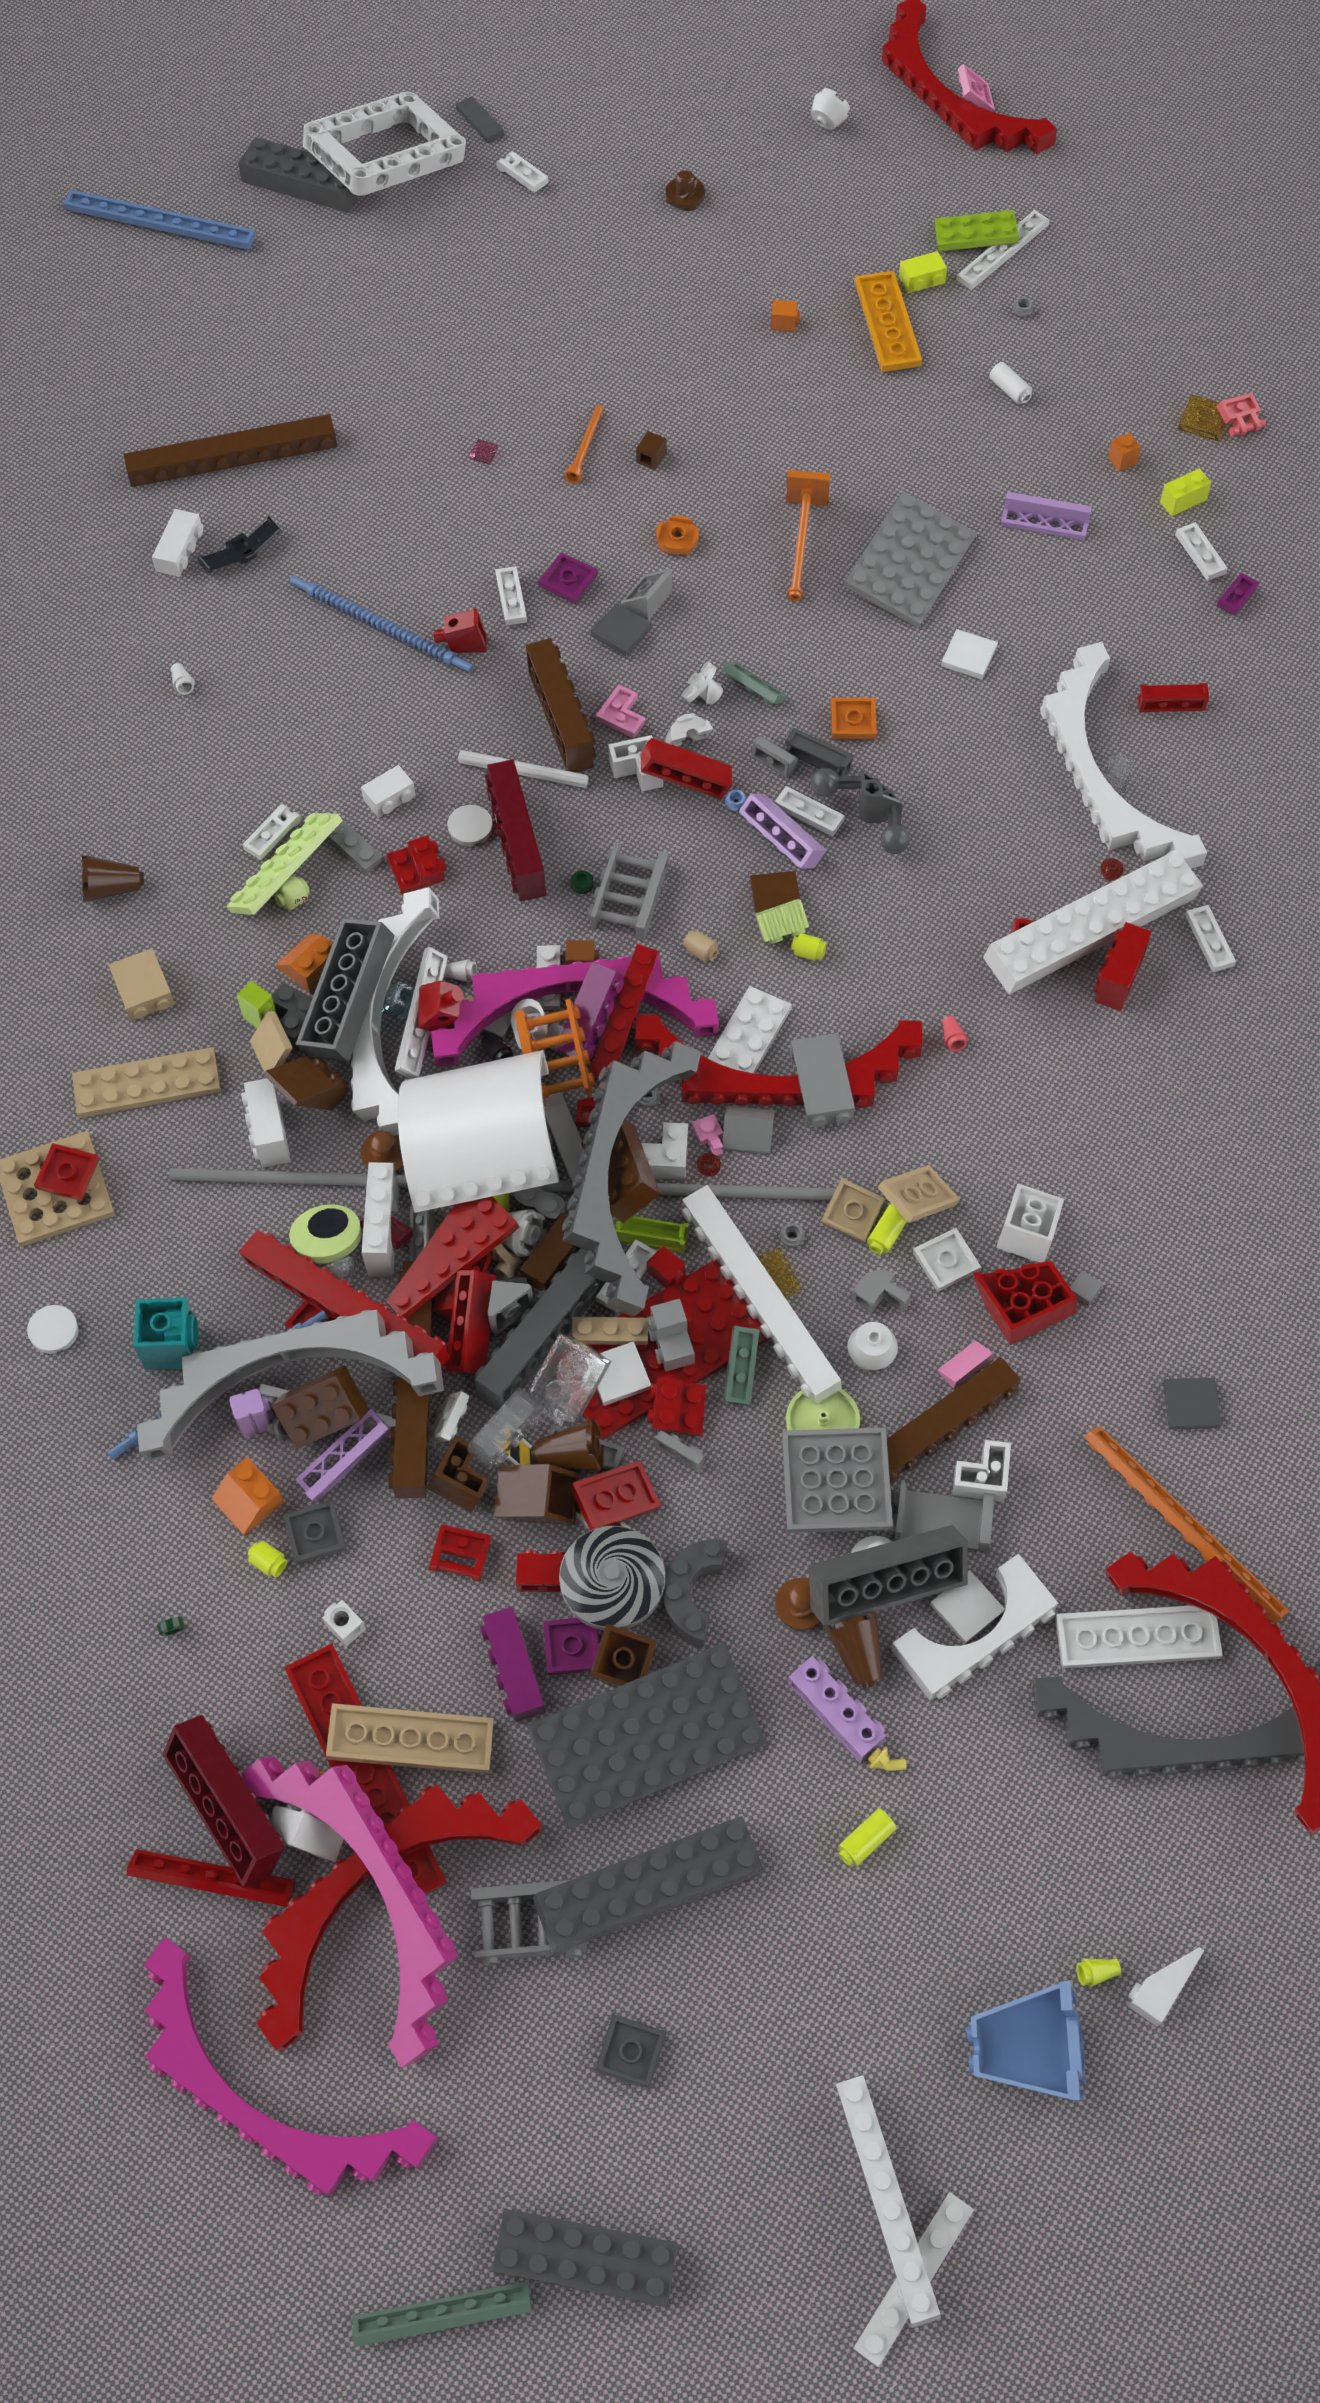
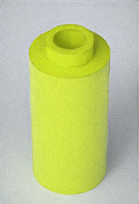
(886, 1231)
(866, 1838)

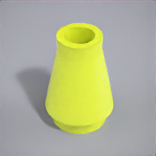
(1096, 1971)

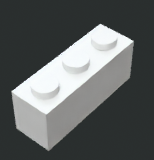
(177, 543)

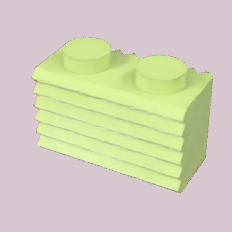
(782, 921)

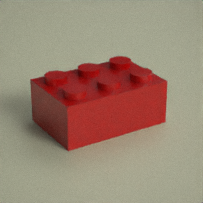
(1121, 966)

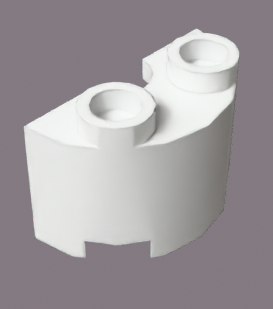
(688, 726)

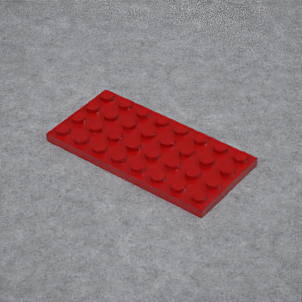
(710, 1314)

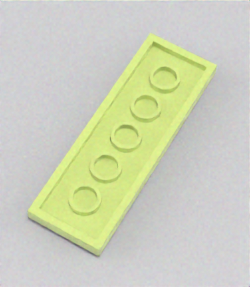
(284, 863)

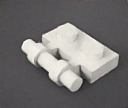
(448, 1416)

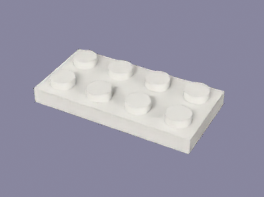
(750, 1031)

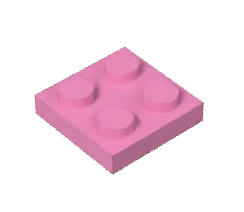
(975, 88)

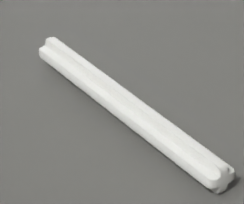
(527, 769)

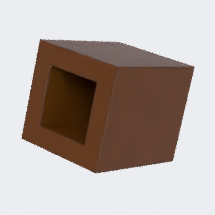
(651, 450)

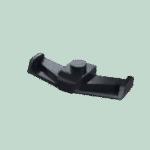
(241, 548)

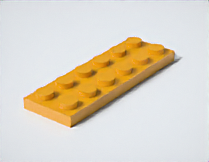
(888, 321)

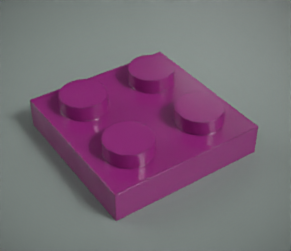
(568, 578)
(569, 1646)

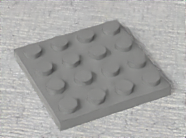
(836, 1480)

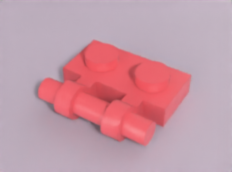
(1239, 408)

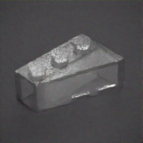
(505, 1429)

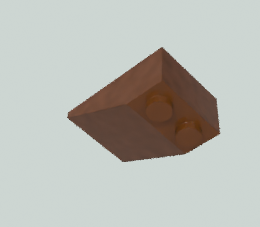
(308, 1083)

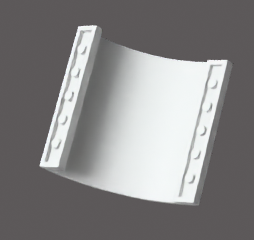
(475, 1132)

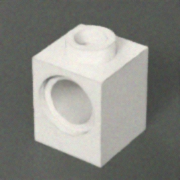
(345, 1633)

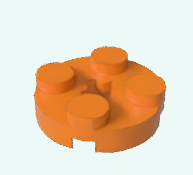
(677, 545)

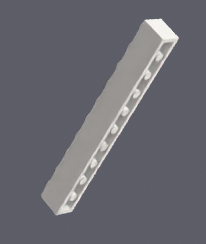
(761, 1295)

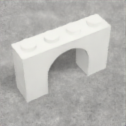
(381, 1199)

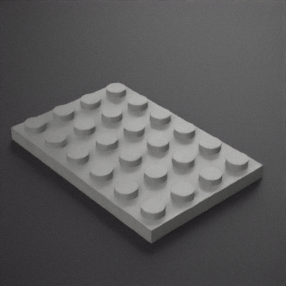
(910, 559)

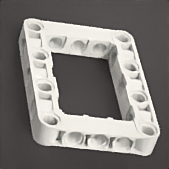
(442, 150)

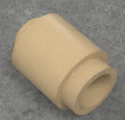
(701, 946)

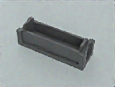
(818, 752)

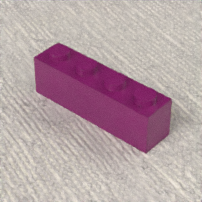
(595, 1004)
(513, 1664)

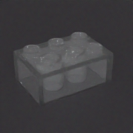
(568, 1379)

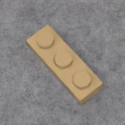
(610, 1330)

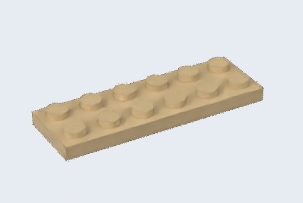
(146, 1082)
(409, 1738)

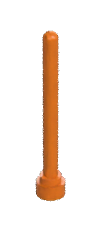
(574, 472)

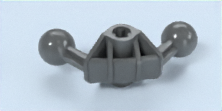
(875, 804)

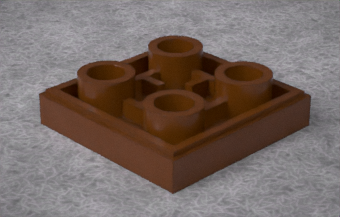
(773, 889)

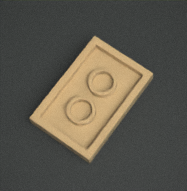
(918, 1193)

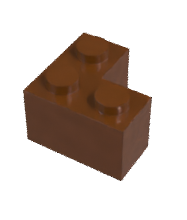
(455, 1479)

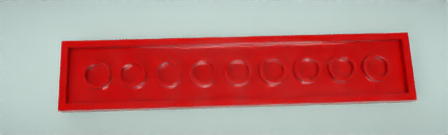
(318, 1683)

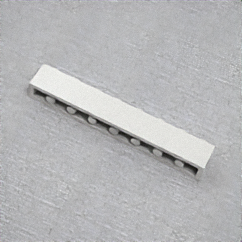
(888, 2202)

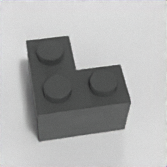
(292, 1008)

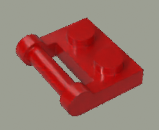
(462, 1544)

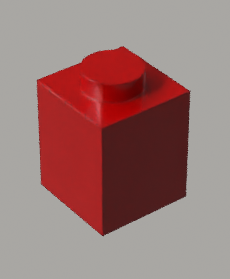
(666, 1267)

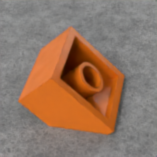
(306, 961)
(247, 1496)

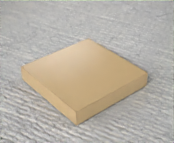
(270, 1042)
(853, 1210)

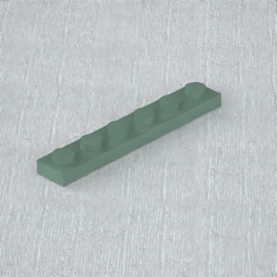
(441, 2314)

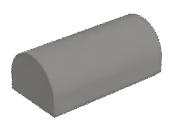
(774, 757)

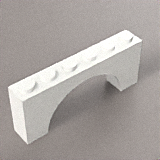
(940, 1666)

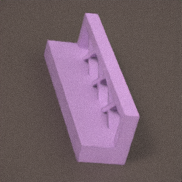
(1046, 512)
(366, 1444)

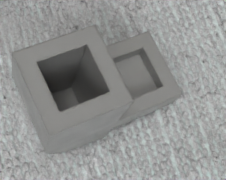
(879, 1286)

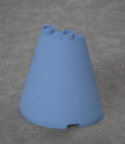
(1032, 2043)

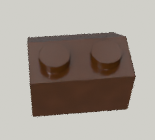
(622, 1657)

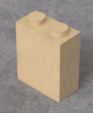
(141, 984)

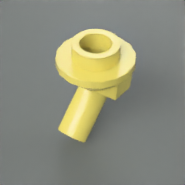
(880, 1759)

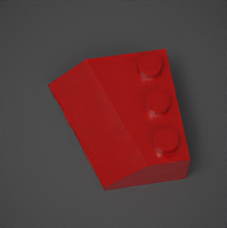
(1026, 1298)

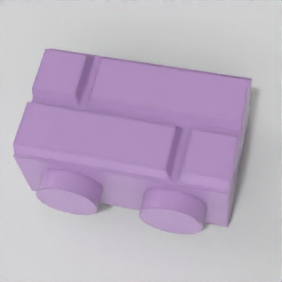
(251, 1412)

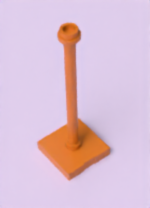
(805, 489)

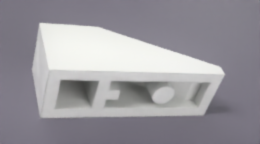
(1159, 1991)

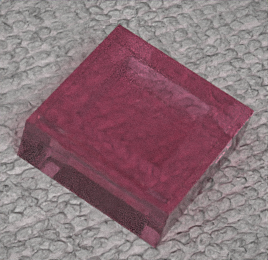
(483, 451)

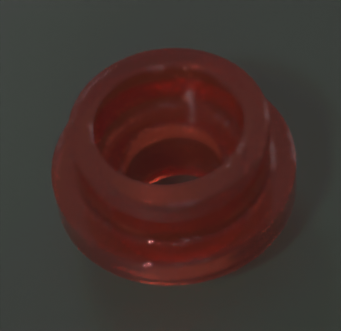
(1111, 874)
(708, 1158)

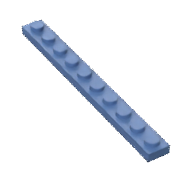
(159, 219)

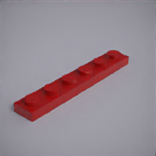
(625, 1008)
(208, 1877)

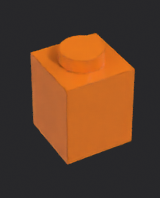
(785, 315)
(1124, 452)

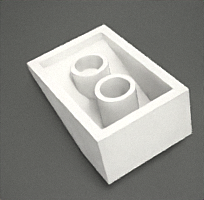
(1030, 1223)

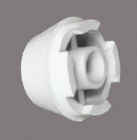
(828, 109)
(529, 1234)
(872, 1346)

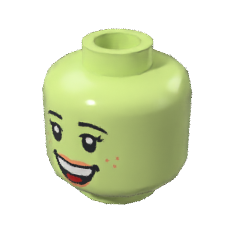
(292, 893)

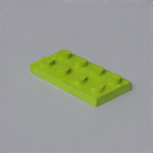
(976, 230)

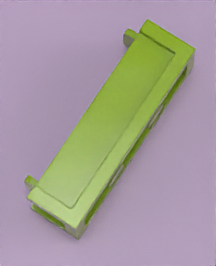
(653, 1233)

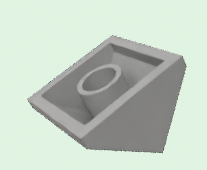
(649, 593)
(748, 1129)
(508, 1304)

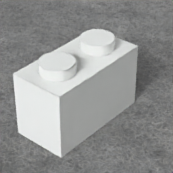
(388, 791)

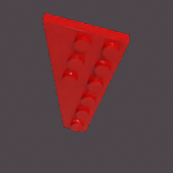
(458, 1243)

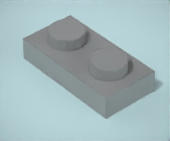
(672, 1446)

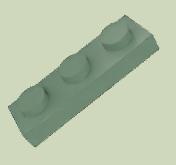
(754, 683)
(741, 1365)

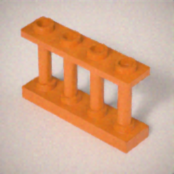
(526, 1024)

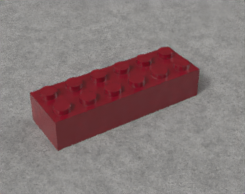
(515, 830)
(223, 1800)

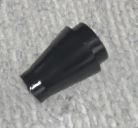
(495, 1048)

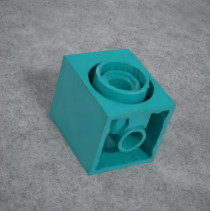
(164, 1332)

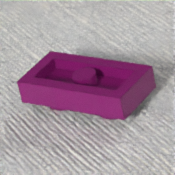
(1238, 594)

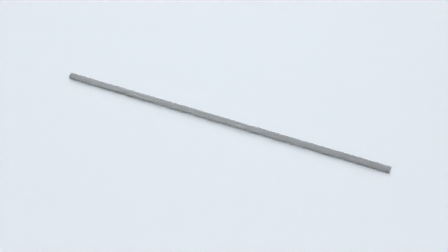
(345, 1179)

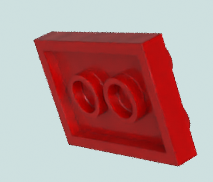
(615, 1496)

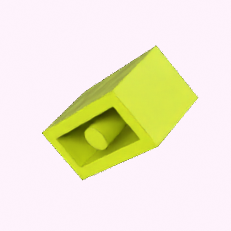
(922, 272)
(1185, 492)

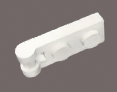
(522, 171)
(271, 832)

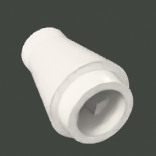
(182, 681)
(461, 970)

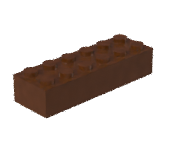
(560, 705)

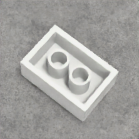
(265, 1123)

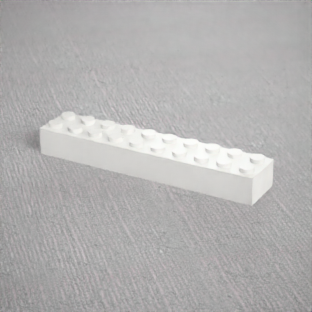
(1091, 921)

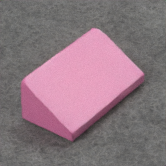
(965, 1364)

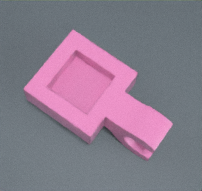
(709, 1132)

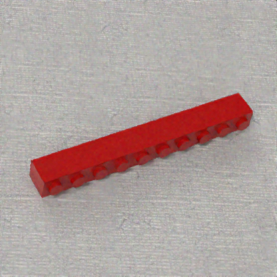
(326, 1292)

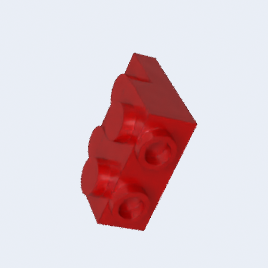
(417, 865)
(677, 1407)

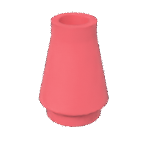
(954, 1036)

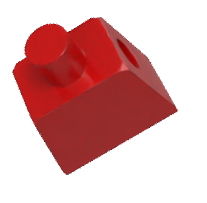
(463, 632)
(438, 1005)

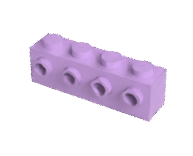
(782, 831)
(836, 1709)

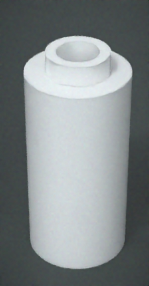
(1011, 383)

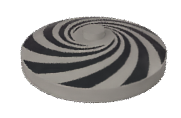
(612, 1577)

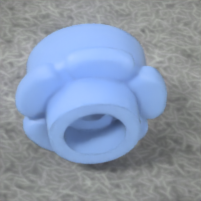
(735, 795)

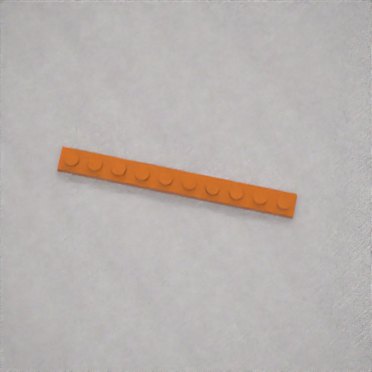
(1179, 1517)

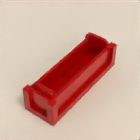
(1173, 698)

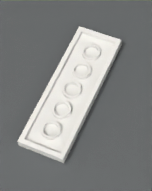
(1137, 1636)

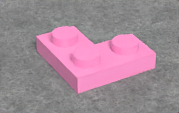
(617, 713)

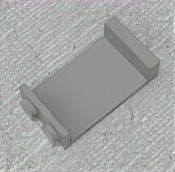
(823, 1080)
(926, 1512)

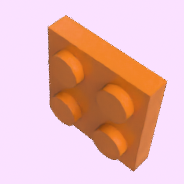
(853, 718)

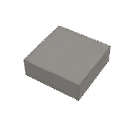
(1086, 1287)

